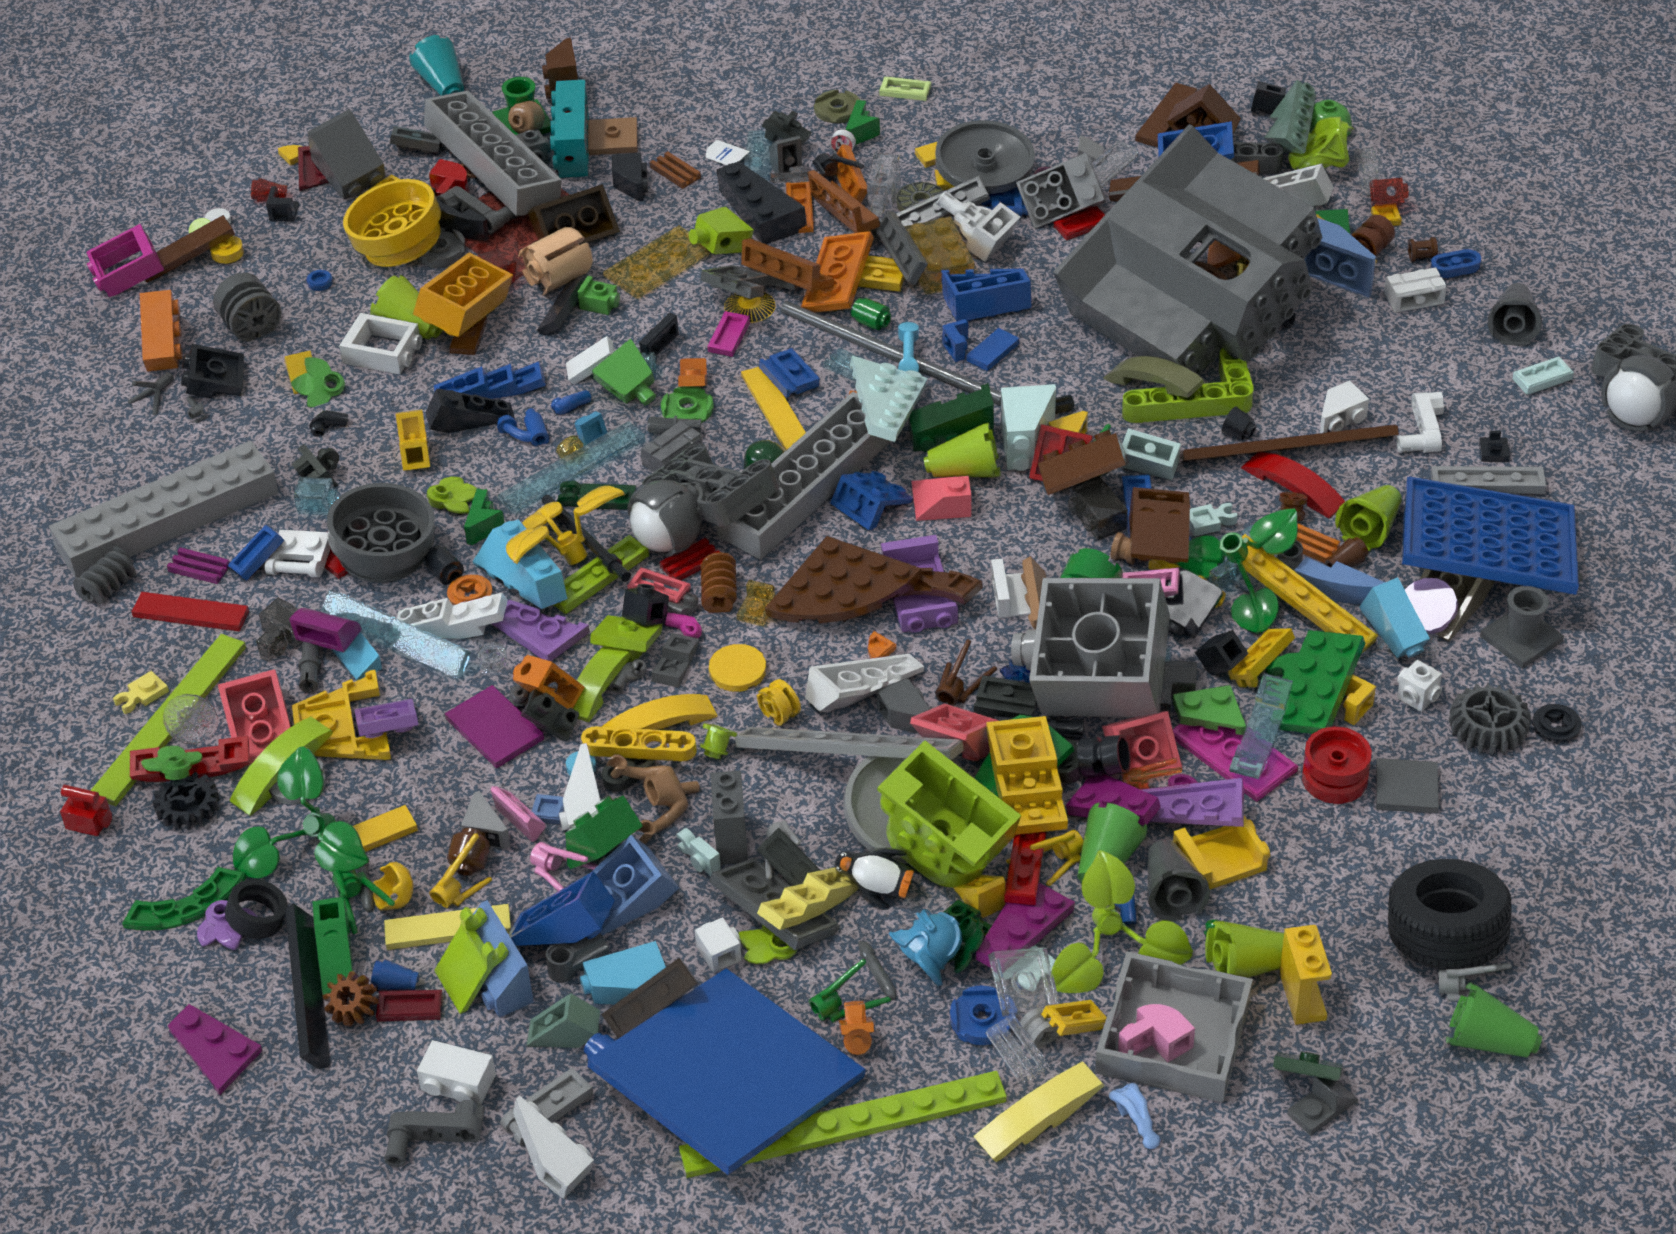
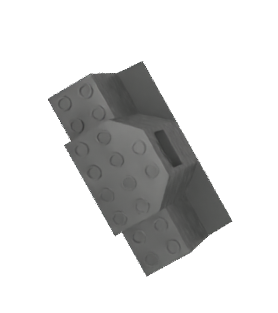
(1141, 280)

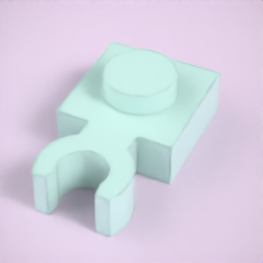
(1209, 520)
(702, 854)

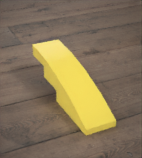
(805, 901)
(1038, 1110)

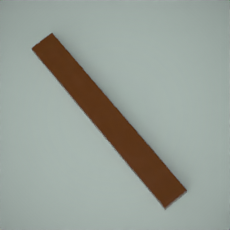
(1288, 443)

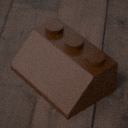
(1082, 462)

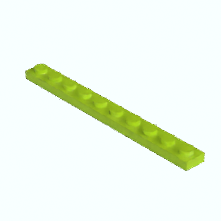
(871, 1118)

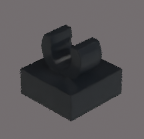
(1494, 448)

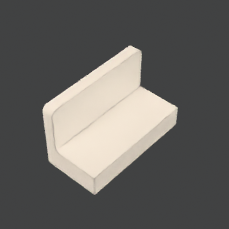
(1008, 591)

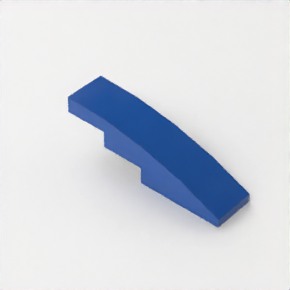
(497, 383)

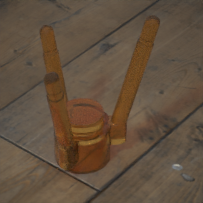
(1139, 776)

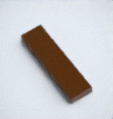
(1157, 121)
(193, 245)

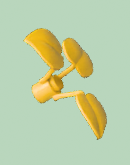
(568, 544)

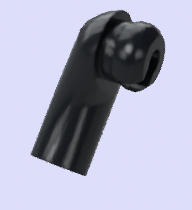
(325, 420)

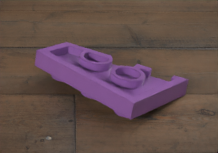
(538, 632)

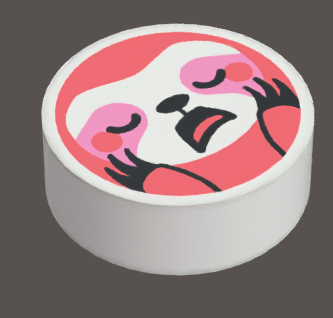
(842, 137)

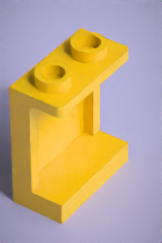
(1225, 852)
(1300, 969)

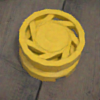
(779, 701)

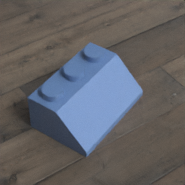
(509, 981)

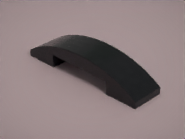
(468, 223)

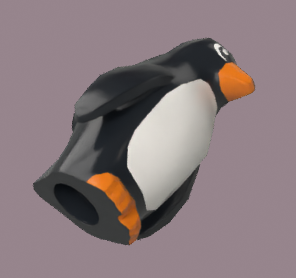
(876, 873)

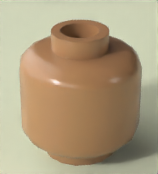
(526, 117)

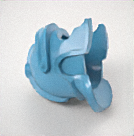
(930, 942)

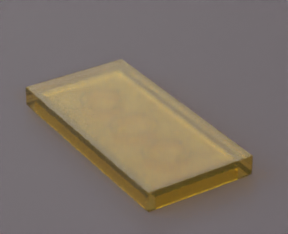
(656, 262)

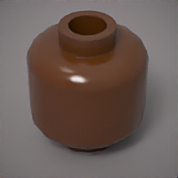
(476, 858)

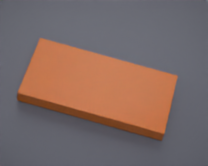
(844, 260)

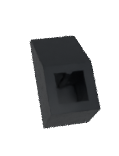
(629, 174)

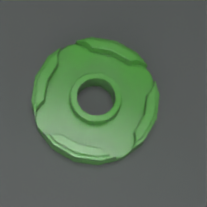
(701, 408)

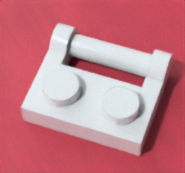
(300, 546)

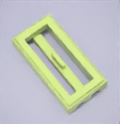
(905, 90)

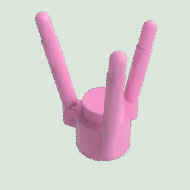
(550, 858)

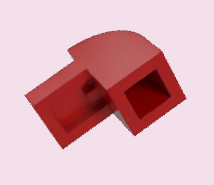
(448, 175)

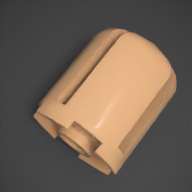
(556, 259)

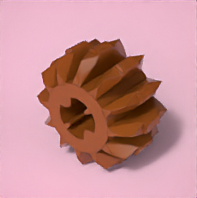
(358, 1007)

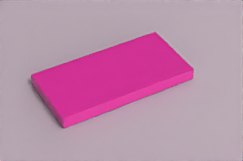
(1218, 749)

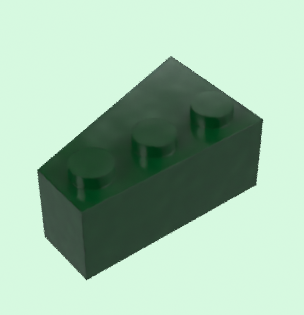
(942, 422)

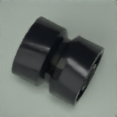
(1103, 755)

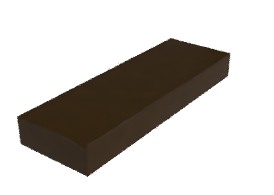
(650, 998)

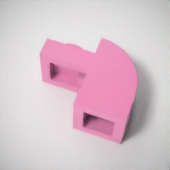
(1158, 1027)

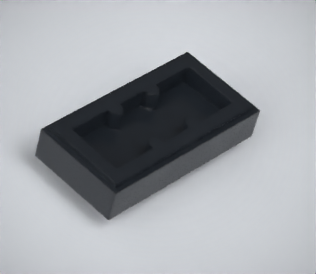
(660, 335)

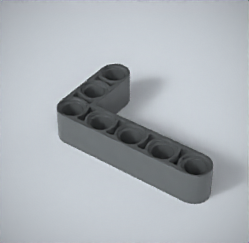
(1269, 155)

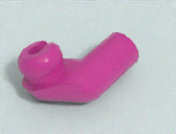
(687, 624)

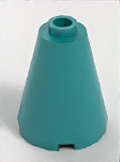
(438, 64)

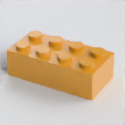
(462, 294)

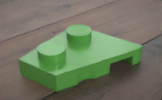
(1210, 709)

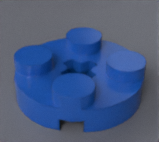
(967, 1007)

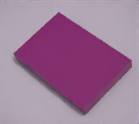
(494, 726)

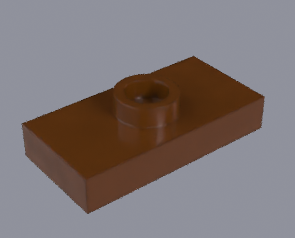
(469, 340)

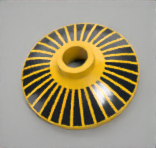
(756, 308)

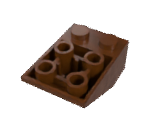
(1159, 525)

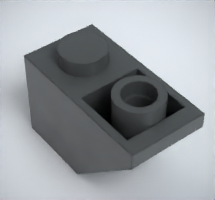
(900, 703)

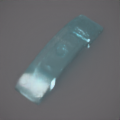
(1262, 727)

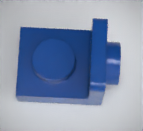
(954, 339)

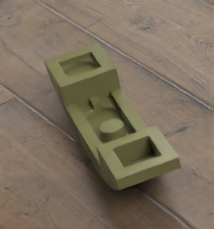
(1177, 378)

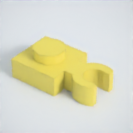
(142, 690)

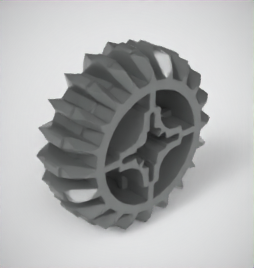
(1490, 718)

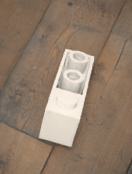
(554, 1156)

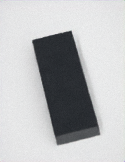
(561, 307)

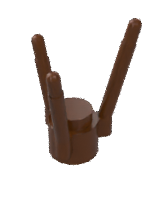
(951, 686)

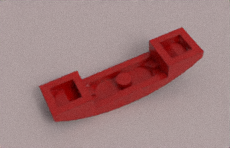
(1298, 479)
(216, 760)

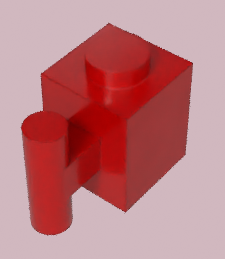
(85, 810)

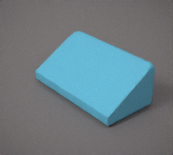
(359, 657)

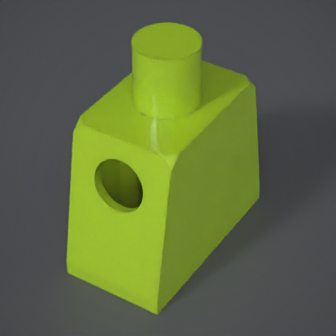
(720, 231)

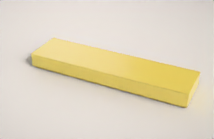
(432, 928)

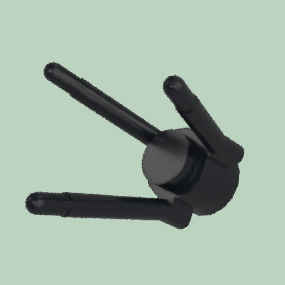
(828, 165)

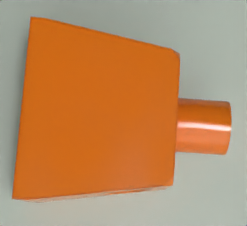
(539, 673)

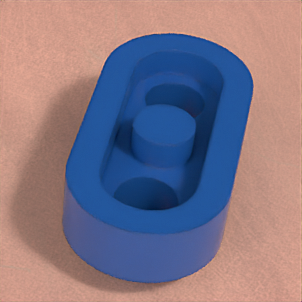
(1456, 263)

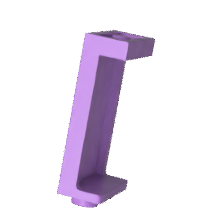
(920, 611)

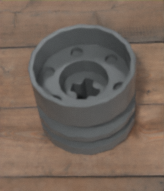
(246, 306)

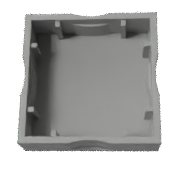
(1207, 998)

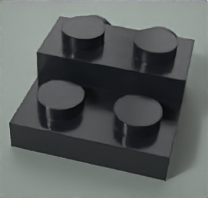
(212, 371)

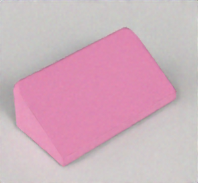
(517, 813)

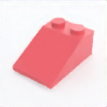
(255, 709)
(956, 723)

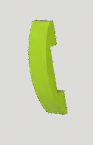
(598, 676)
(262, 774)

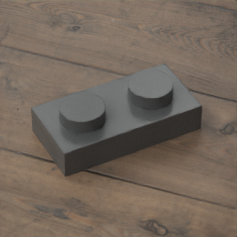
(409, 138)

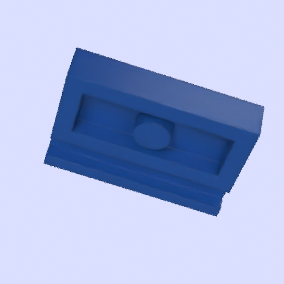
(789, 372)

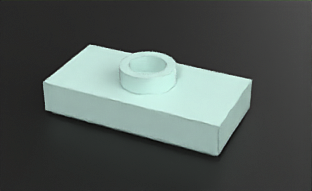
(1543, 375)

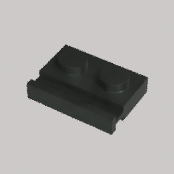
(1004, 698)

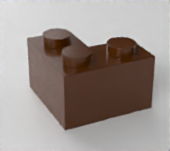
(1202, 109)

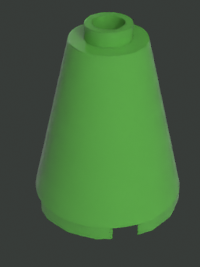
(1112, 831)
(1491, 1026)

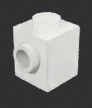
(718, 944)

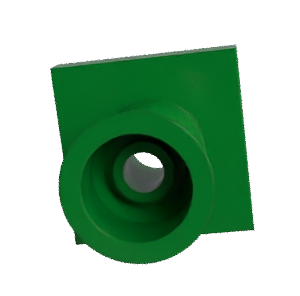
(517, 91)

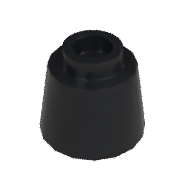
(1238, 424)

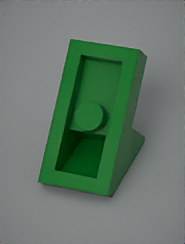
(862, 124)
(481, 518)

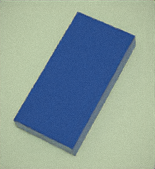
(993, 349)
(256, 552)

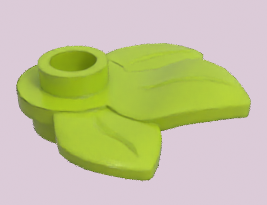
(451, 494)
(763, 946)

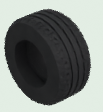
(1449, 914)

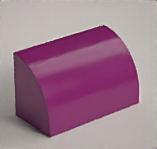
(324, 629)

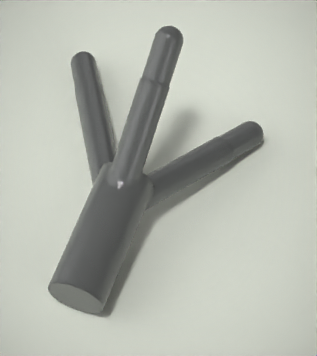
(154, 387)

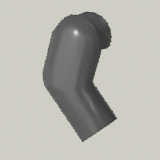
(686, 607)
(518, 696)

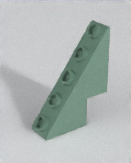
(1293, 119)

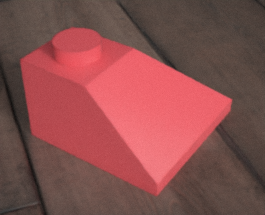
(942, 498)
(1148, 738)

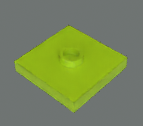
(625, 634)

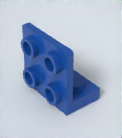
(865, 496)

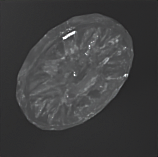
(190, 719)

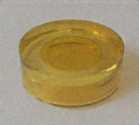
(569, 445)

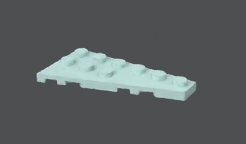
(886, 395)

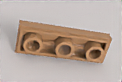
(1032, 579)

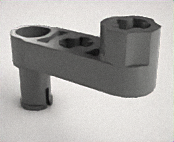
(462, 201)
(460, 1126)

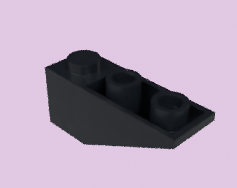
(458, 411)

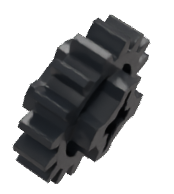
(186, 801)

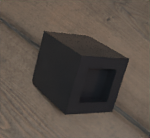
(280, 208)

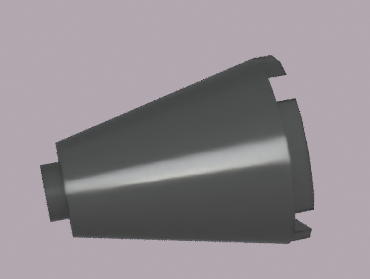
(1515, 316)
(1174, 883)

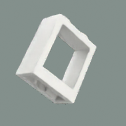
(357, 354)

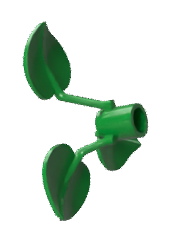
(1276, 535)
(340, 843)

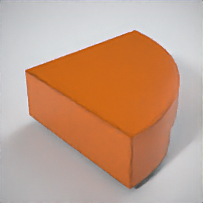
(880, 646)

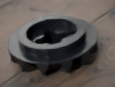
(1551, 714)

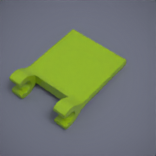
(468, 960)

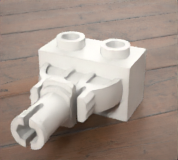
(981, 226)

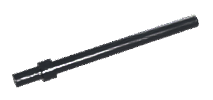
(609, 561)

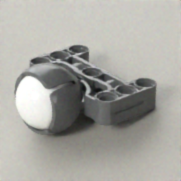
(1637, 379)
(673, 498)

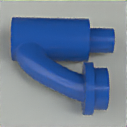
(535, 426)

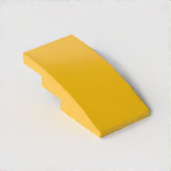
(1027, 773)

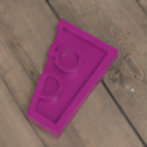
(1110, 790)
(213, 1046)

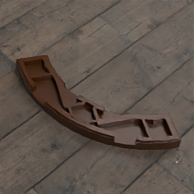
(947, 585)

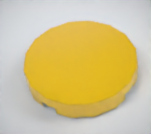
(737, 667)

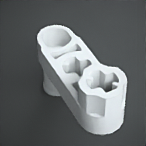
(1425, 408)

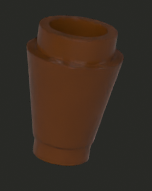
(1349, 553)

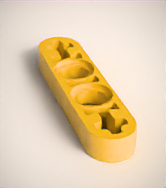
(638, 747)

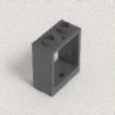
(729, 817)

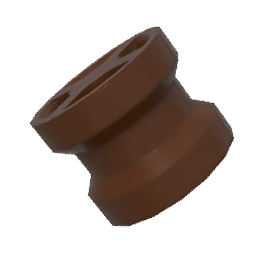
(1293, 500)

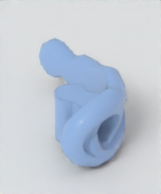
(1132, 1102)

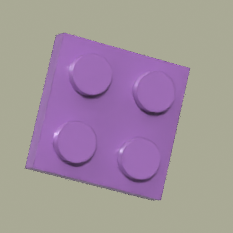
(385, 717)

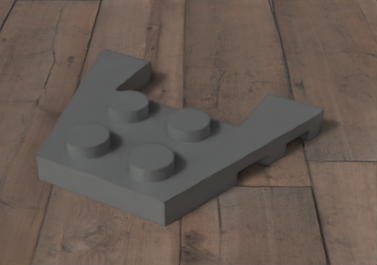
(742, 280)

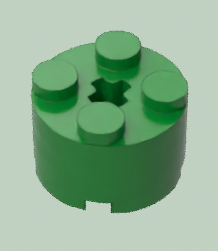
(1090, 564)

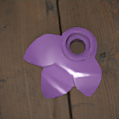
(217, 928)

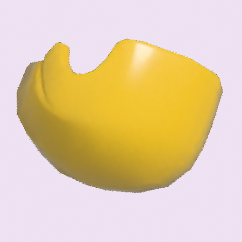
(395, 880)

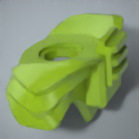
(1324, 145)

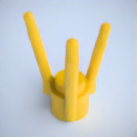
(1064, 846)
(448, 888)

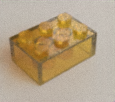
(942, 250)

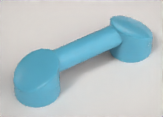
(908, 333)

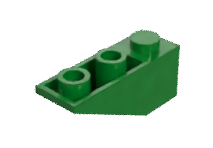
(332, 940)

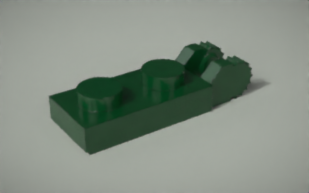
(571, 490)

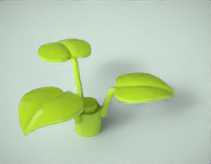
(1103, 886)

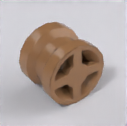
(1121, 548)

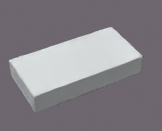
(585, 362)

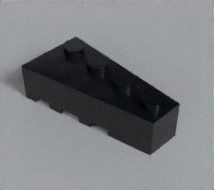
(760, 203)

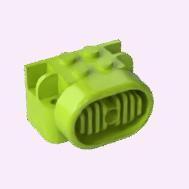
(944, 818)

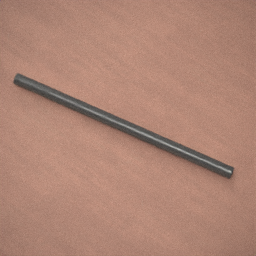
(884, 349)

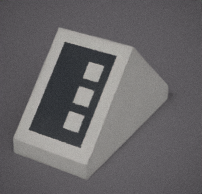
(483, 818)

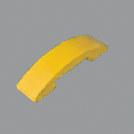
(664, 713)

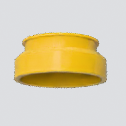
(394, 222)

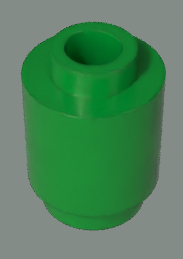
(871, 313)

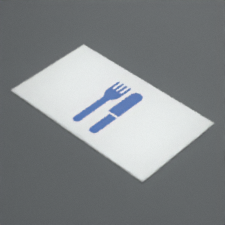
(725, 153)

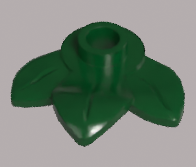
(971, 941)

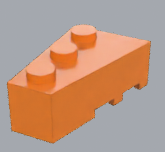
(160, 330)

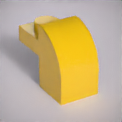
(412, 440)

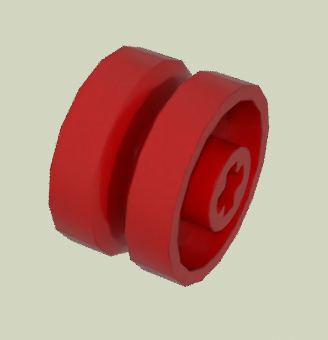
(1336, 765)

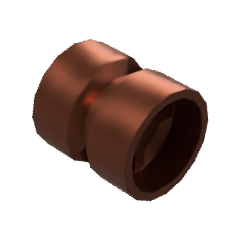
(1375, 233)

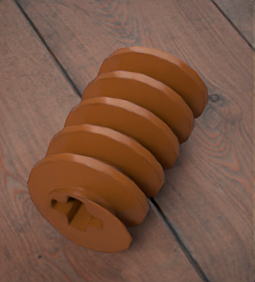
(718, 582)

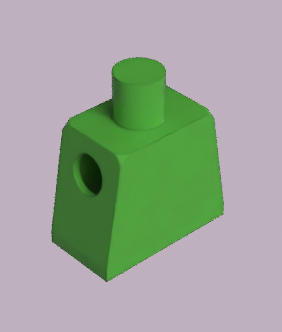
(626, 374)

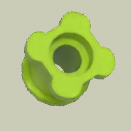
(716, 740)

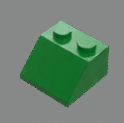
(601, 830)

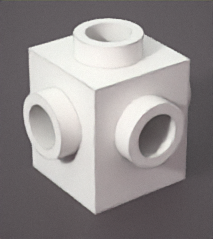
(1419, 685)

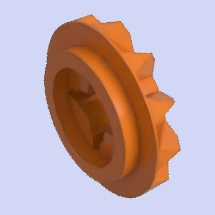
(466, 583)

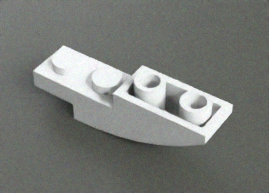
(458, 620)

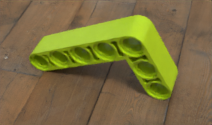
(1207, 401)

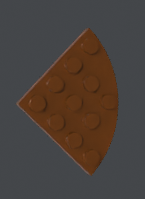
(841, 584)

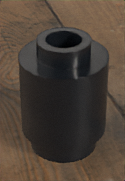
(443, 564)

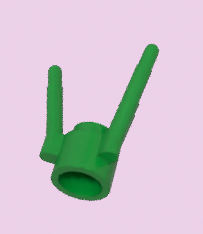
(349, 885)
(828, 1000)

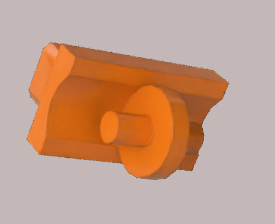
(856, 1028)

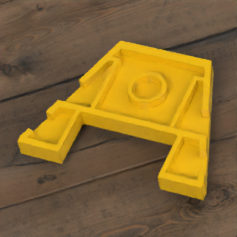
(335, 713)

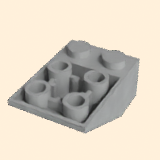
(1061, 191)

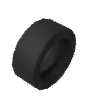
(251, 925)

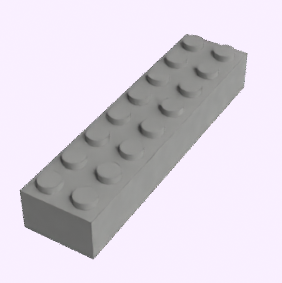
(491, 151)
(807, 477)
(165, 507)

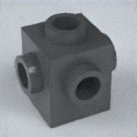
(536, 143)

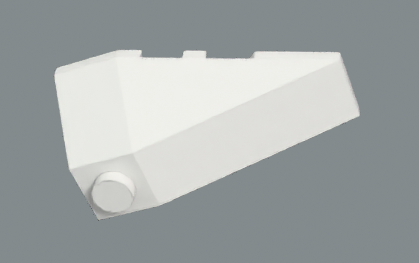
(849, 682)

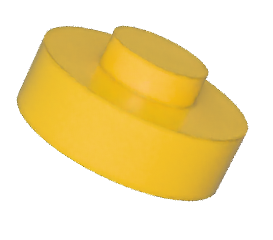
(228, 250)

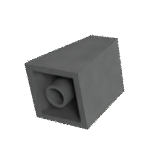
(345, 155)

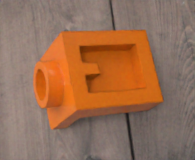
(693, 372)

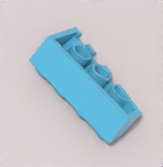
(535, 574)

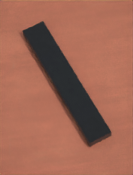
(307, 987)

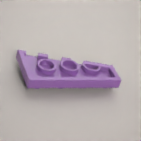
(1201, 803)

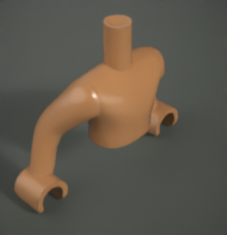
(661, 789)

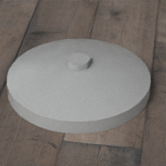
(862, 802)

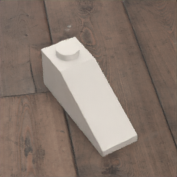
(1306, 184)
(581, 790)

